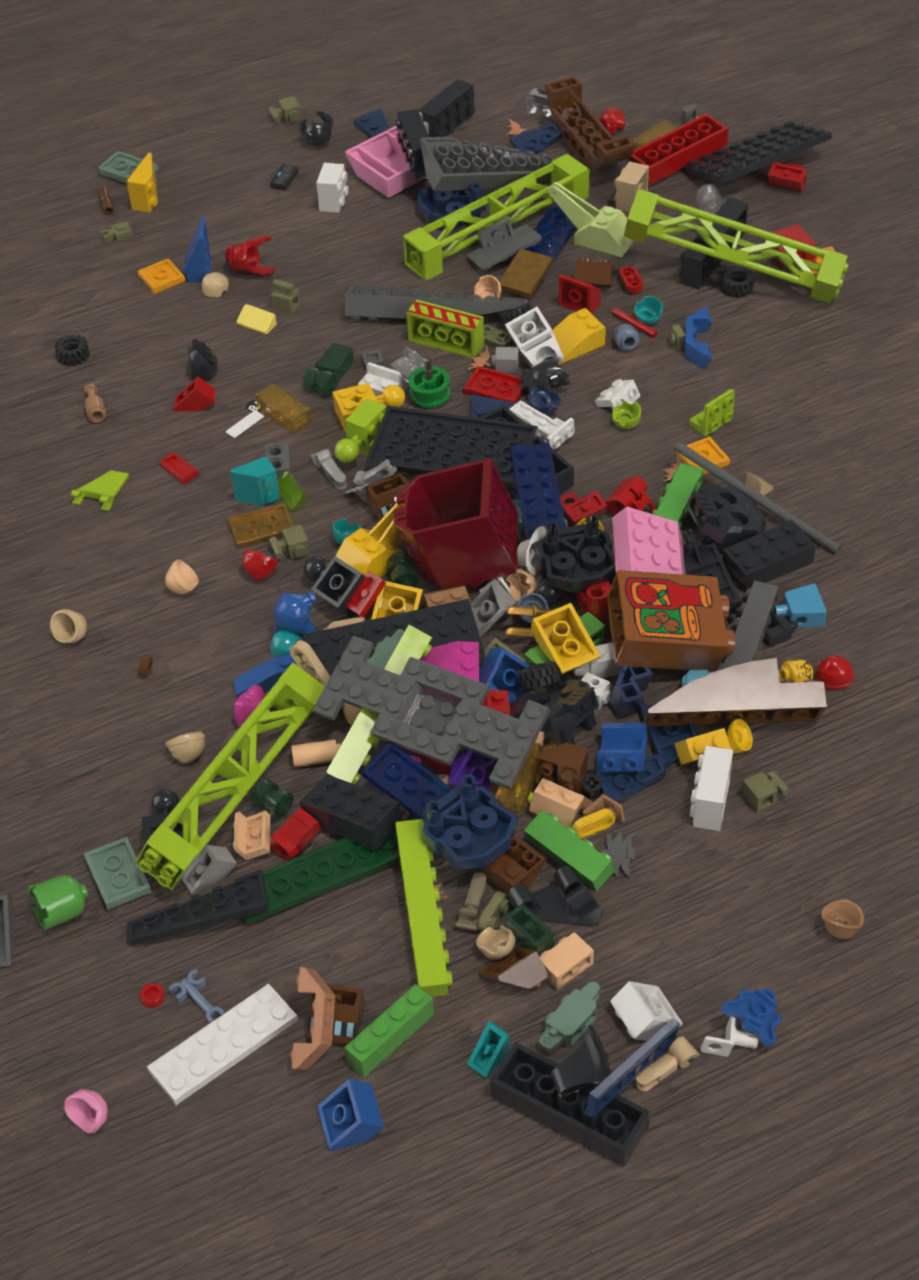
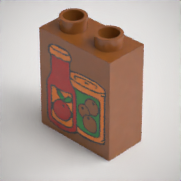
(668, 621)

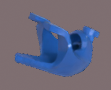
(293, 612)

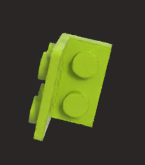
(714, 414)

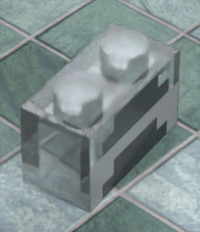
(537, 103)

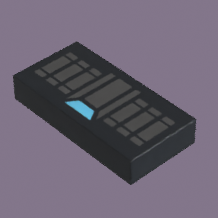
(284, 177)

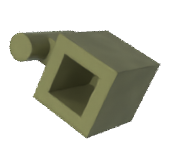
(288, 110)
(285, 297)
(293, 542)
(761, 791)

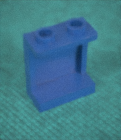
(622, 747)

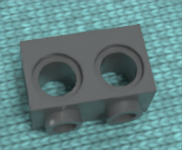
(279, 457)

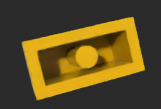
(691, 748)

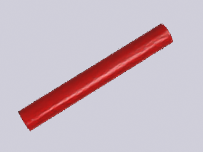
(634, 322)

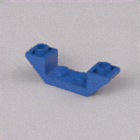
(694, 350)

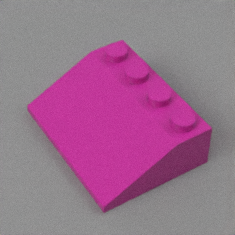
(456, 657)

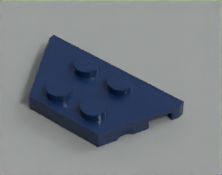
(665, 737)

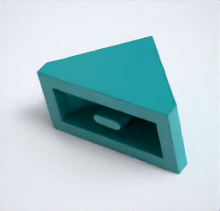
(490, 1050)

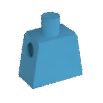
(803, 606)

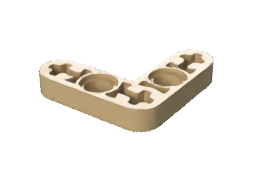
(305, 657)

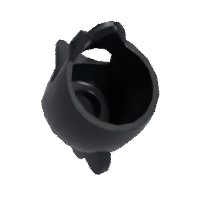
(202, 361)
(545, 376)

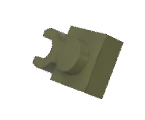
(119, 231)

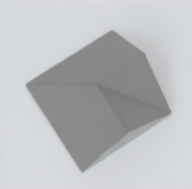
(491, 606)

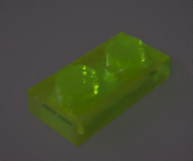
(291, 491)

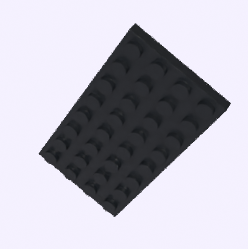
(756, 152)
(437, 441)
(442, 622)

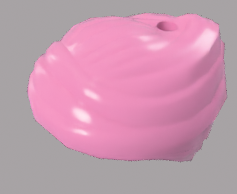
(86, 1110)

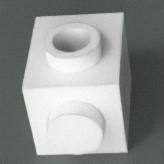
(601, 688)

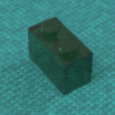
(336, 360)
(529, 930)

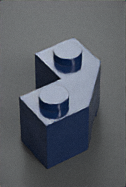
(627, 693)

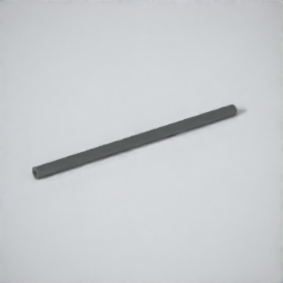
(756, 497)

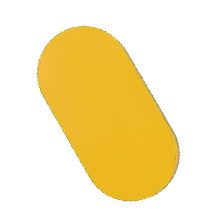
(594, 823)

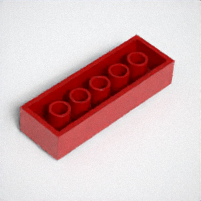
(681, 145)

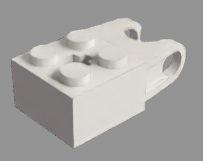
(534, 337)

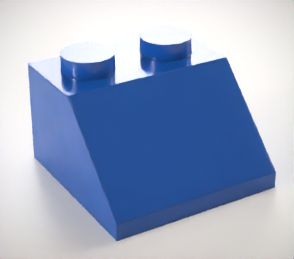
(501, 672)
(350, 1115)

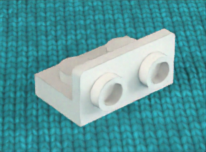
(380, 377)

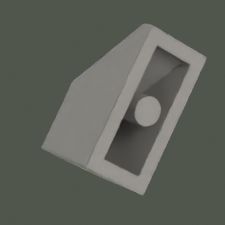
(208, 869)

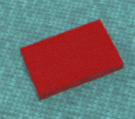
(493, 385)

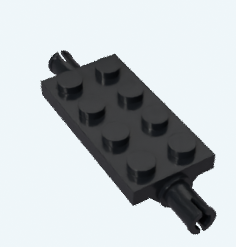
(707, 561)

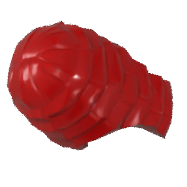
(245, 256)

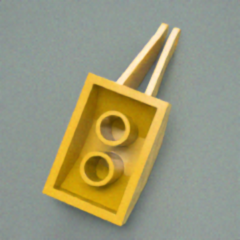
(372, 548)

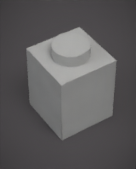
(506, 360)

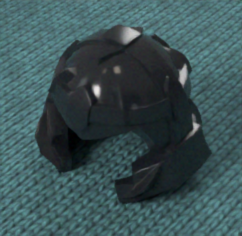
(317, 133)

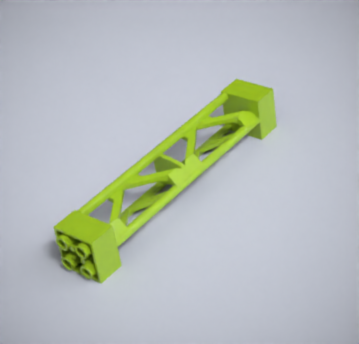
(425, 253)
(824, 286)
(169, 855)

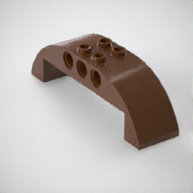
(582, 129)

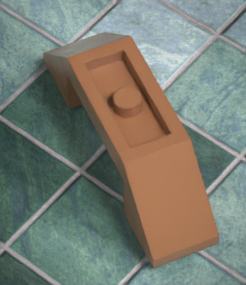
(306, 1054)

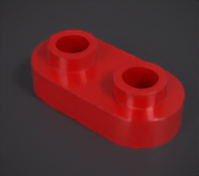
(631, 279)

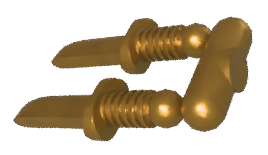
(526, 611)

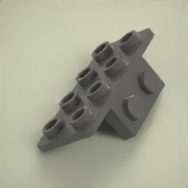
(500, 242)

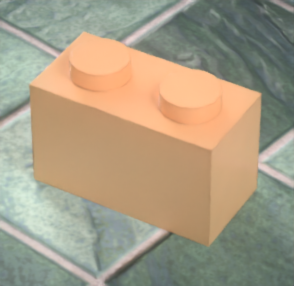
(556, 801)
(567, 960)

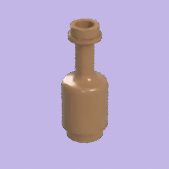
(94, 404)

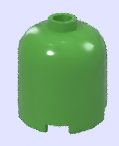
(57, 900)

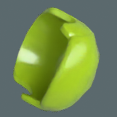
(627, 415)

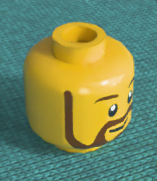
(796, 670)

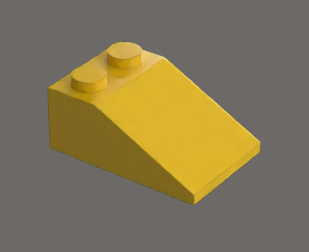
(143, 186)
(579, 334)
(396, 600)
(564, 638)

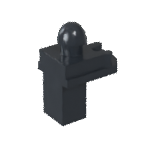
(780, 630)

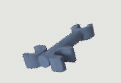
(190, 986)

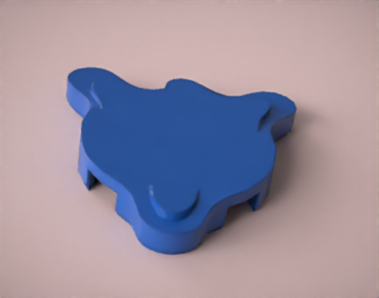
(756, 1013)

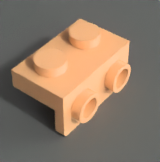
(252, 834)

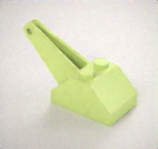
(596, 228)

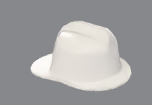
(527, 552)

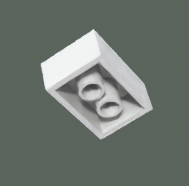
(711, 788)

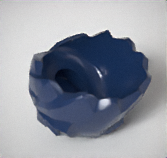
(544, 401)

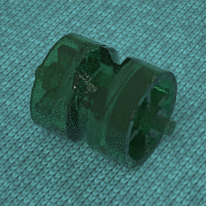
(315, 381)
(403, 569)
(270, 797)

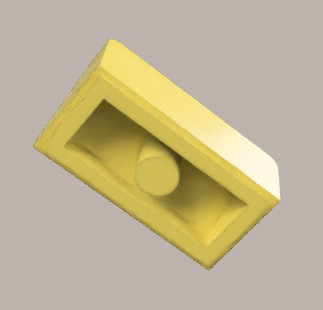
(256, 319)

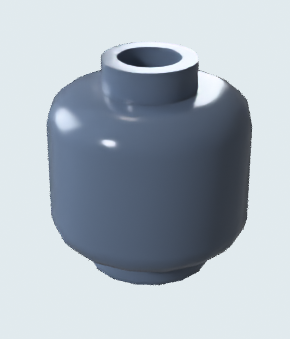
(626, 337)

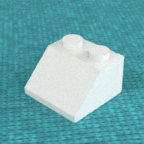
(643, 1009)

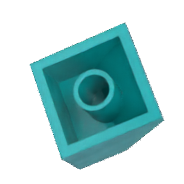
(255, 482)

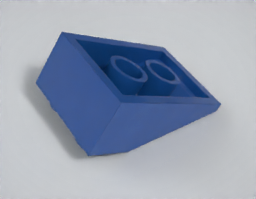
(199, 256)

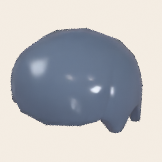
(527, 601)

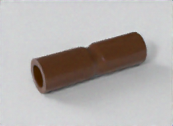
(106, 201)

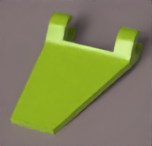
(103, 488)

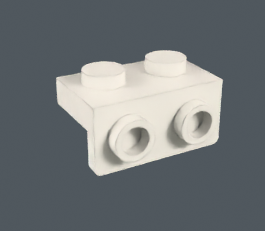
(618, 393)
(562, 433)

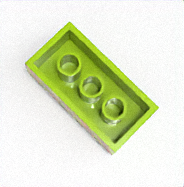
(445, 328)

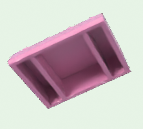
(382, 163)
(647, 543)

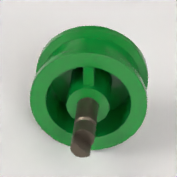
(429, 386)

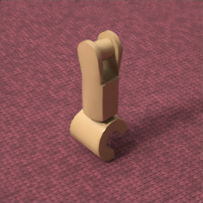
(678, 1054)

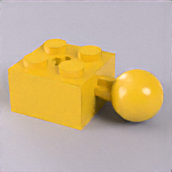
(349, 399)

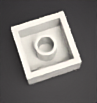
(332, 187)

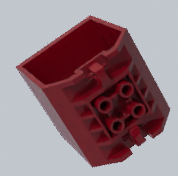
(459, 525)

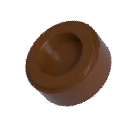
(145, 666)

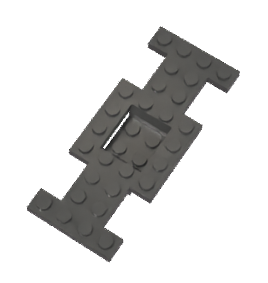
(428, 721)

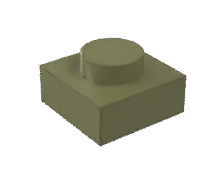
(677, 337)

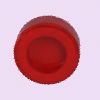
(152, 995)

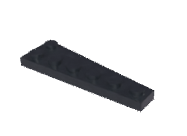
(224, 904)

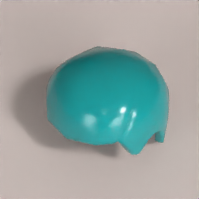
(648, 310)
(343, 529)
(283, 641)

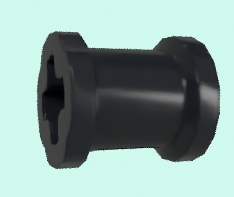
(595, 788)

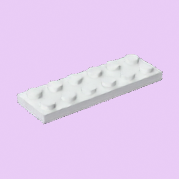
(222, 1044)

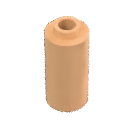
(314, 753)

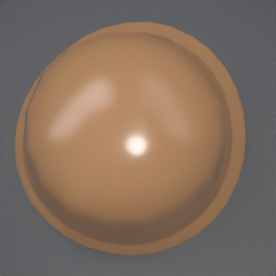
(842, 918)

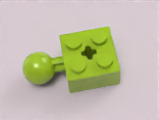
(360, 430)

